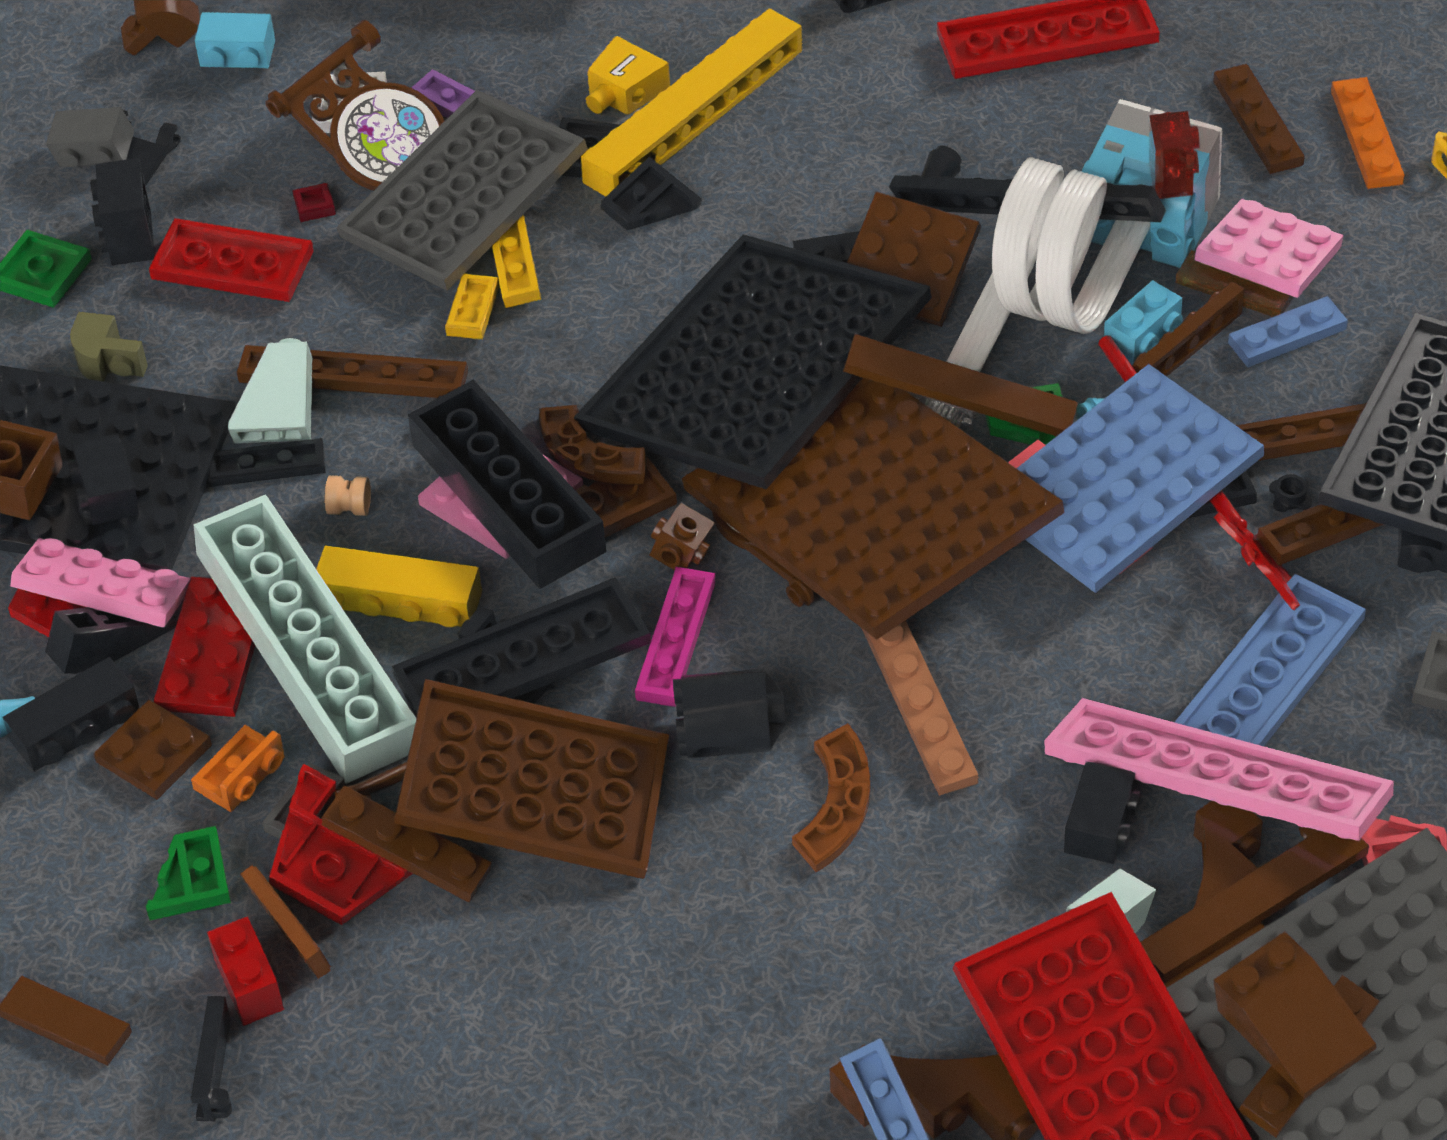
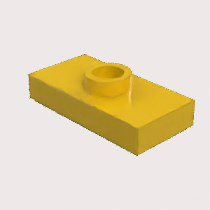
(472, 306)

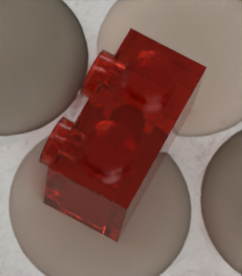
(1173, 154)

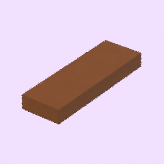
(286, 921)

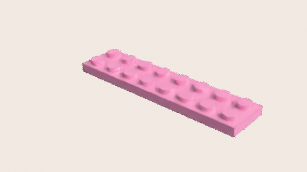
(1222, 769)

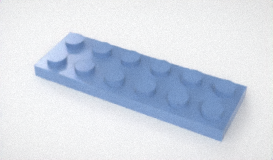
(1274, 664)

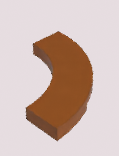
(845, 803)

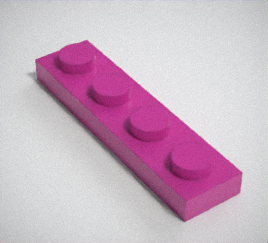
(675, 635)

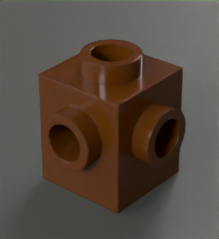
(681, 538)

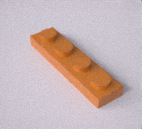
(1367, 133)

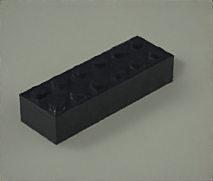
(507, 484)

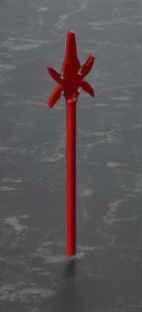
(1227, 515)

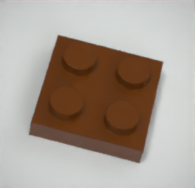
(152, 749)

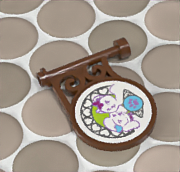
(372, 125)

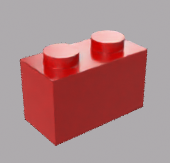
(245, 970)

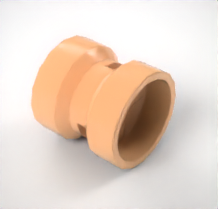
(347, 495)

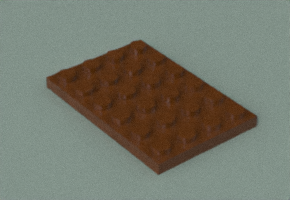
(533, 779)

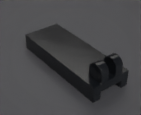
(206, 1085)

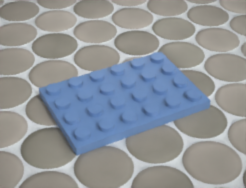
(1133, 474)

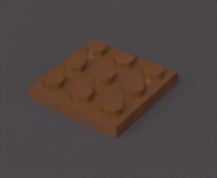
(918, 247)

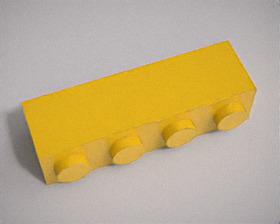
(401, 586)

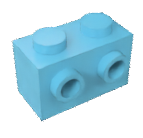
(235, 40)
(1144, 320)

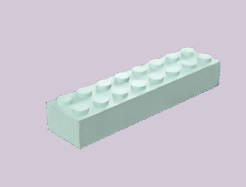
(306, 638)

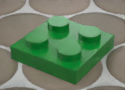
(42, 268)

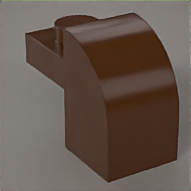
(170, 19)

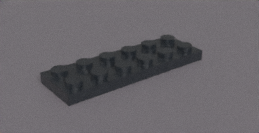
(532, 646)

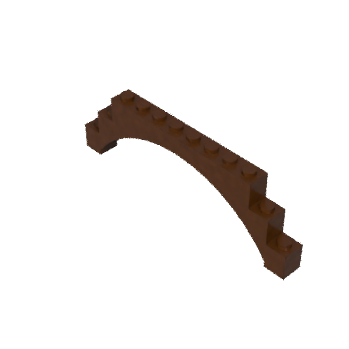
(982, 1086)

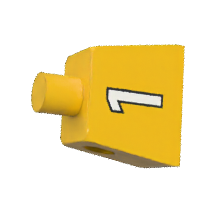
(625, 78)

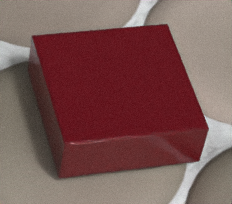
(313, 202)

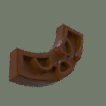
(582, 456)

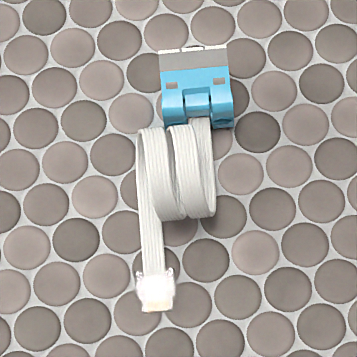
(1057, 221)

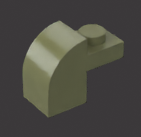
(102, 351)

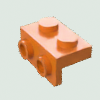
(239, 767)

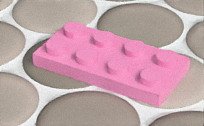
(100, 582)

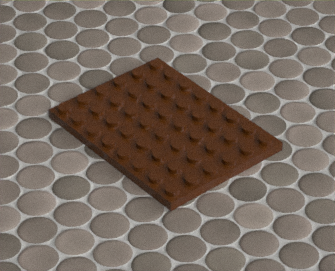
(883, 507)

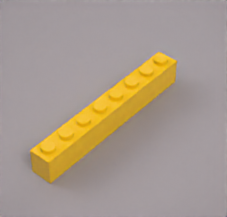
(694, 100)

